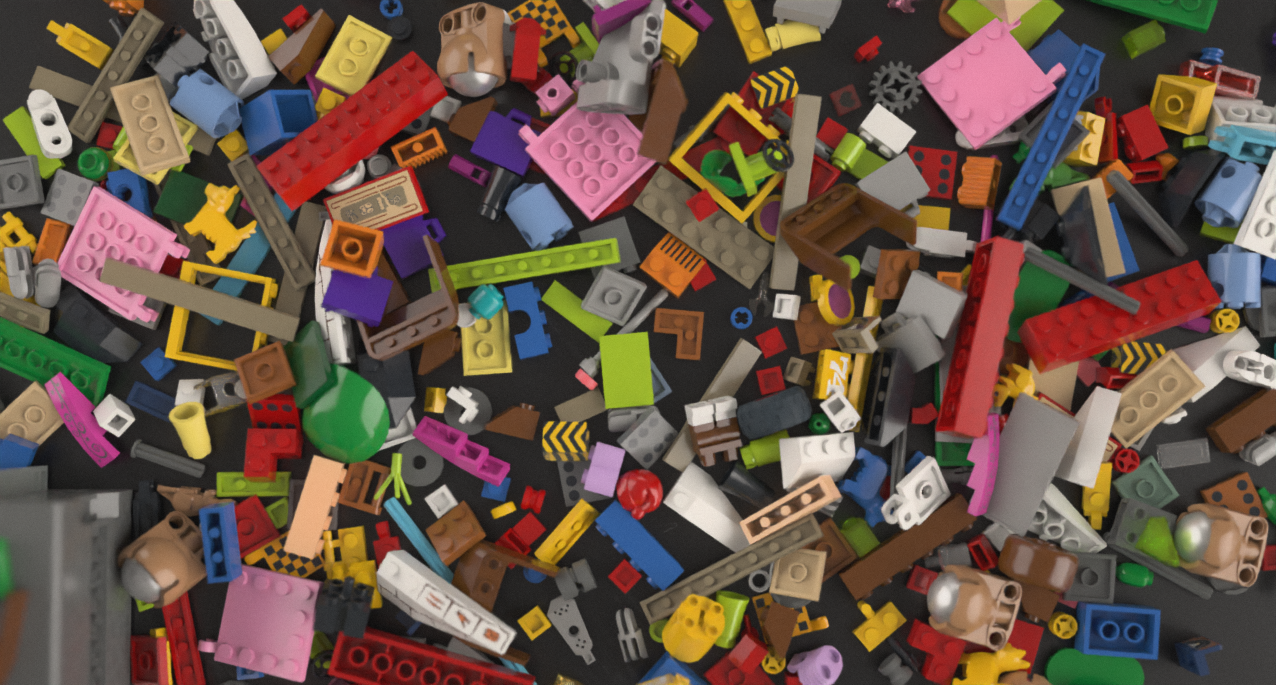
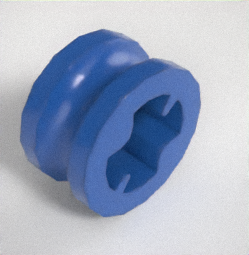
(396, 12)
(1211, 56)
(741, 310)

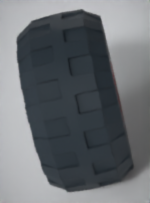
(774, 412)

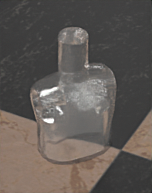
(950, 555)

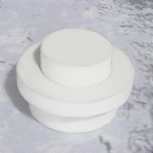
(378, 166)

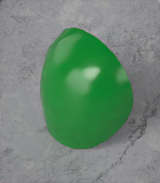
(347, 418)

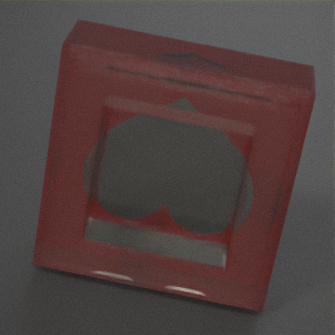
(845, 100)

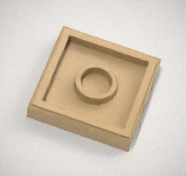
(799, 574)

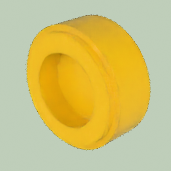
(503, 509)

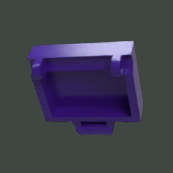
(501, 144)
(407, 247)
(357, 296)

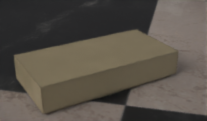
(581, 407)

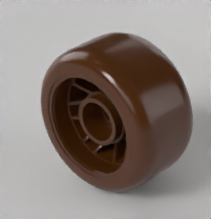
(1038, 563)

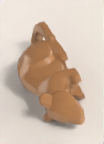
(190, 499)

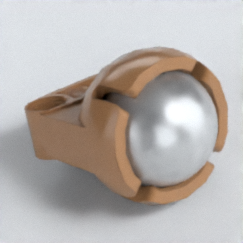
(472, 49)
(1220, 543)
(163, 561)
(973, 605)

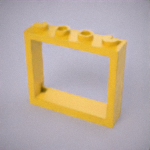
(754, 119)
(180, 315)

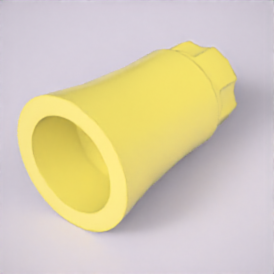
(791, 34)
(192, 428)

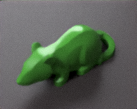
(1060, 177)

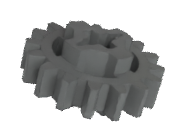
(893, 77)

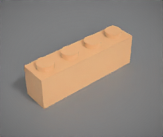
(314, 507)
(790, 508)

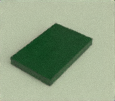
(185, 197)
(308, 364)

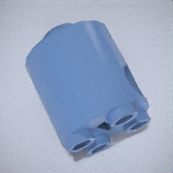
(208, 104)
(1229, 193)
(537, 215)
(1236, 277)

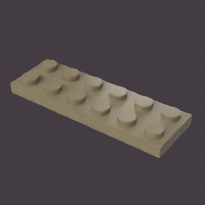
(716, 238)

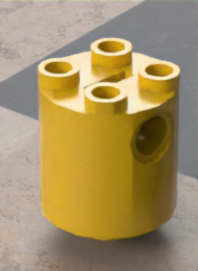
(693, 628)

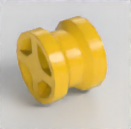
(1229, 321)
(1067, 627)
(772, 666)

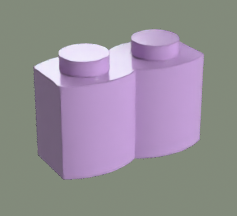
(604, 469)

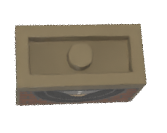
(856, 335)

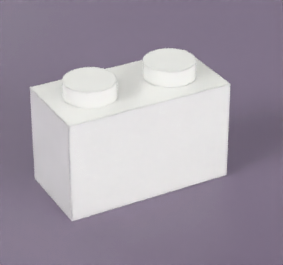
(885, 131)

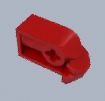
(525, 50)

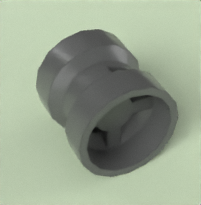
(897, 672)

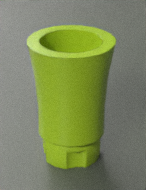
(763, 450)
(734, 608)

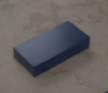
(151, 400)

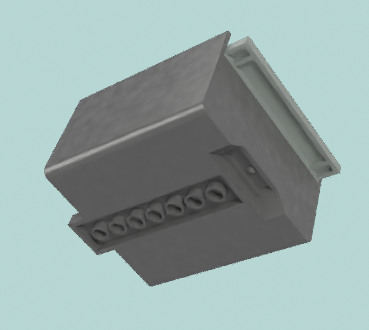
(67, 555)

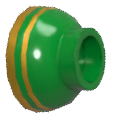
(95, 163)

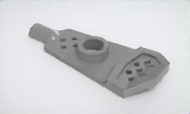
(567, 619)

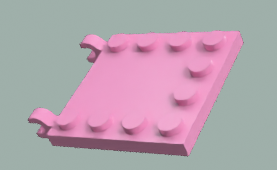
(988, 82)
(589, 156)
(122, 233)
(267, 623)

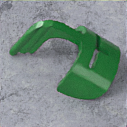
(711, 168)

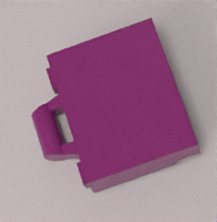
(615, 16)

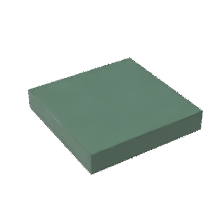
(1146, 484)

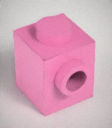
(554, 95)

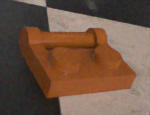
(358, 483)

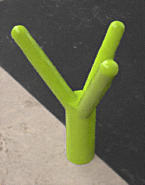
(398, 481)

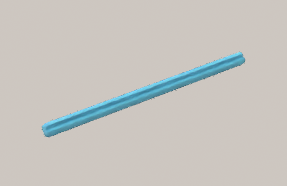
(429, 553)

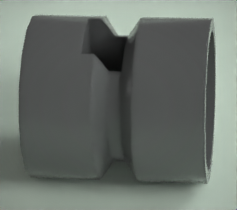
(575, 579)

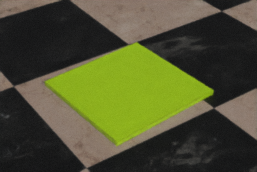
(1034, 22)

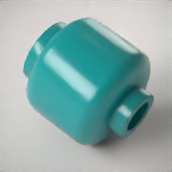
(485, 301)

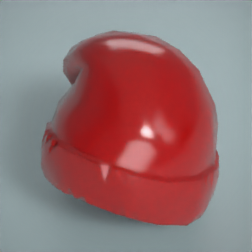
(639, 492)

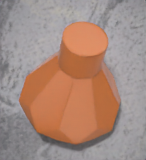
(1167, 161)

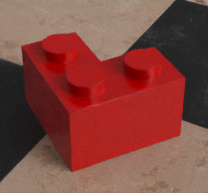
(264, 449)
(942, 651)

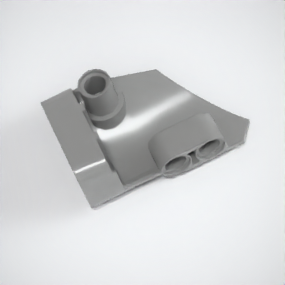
(622, 66)

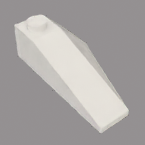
(1207, 356)
(1090, 439)
(706, 506)
(1062, 523)

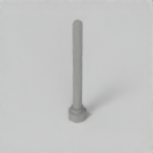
(592, 365)

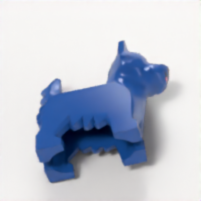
(866, 485)

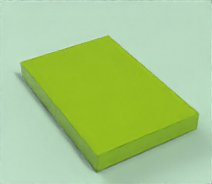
(626, 370)

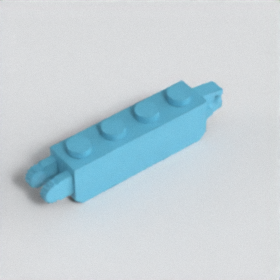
(1245, 143)

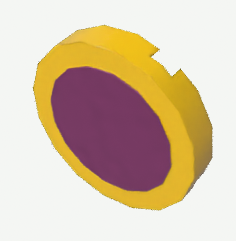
(766, 217)
(835, 303)

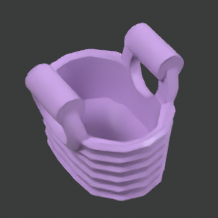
(819, 666)

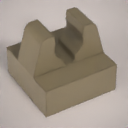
(797, 371)

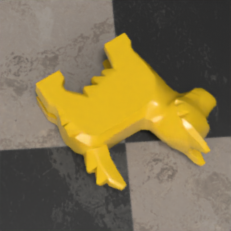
(214, 224)
(985, 668)

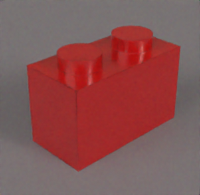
(1140, 134)

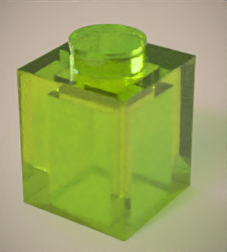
(1144, 39)
(859, 536)

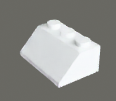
(815, 456)

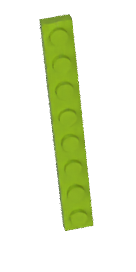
(531, 264)

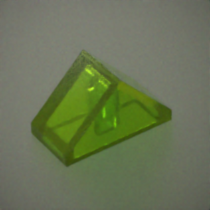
(1157, 542)

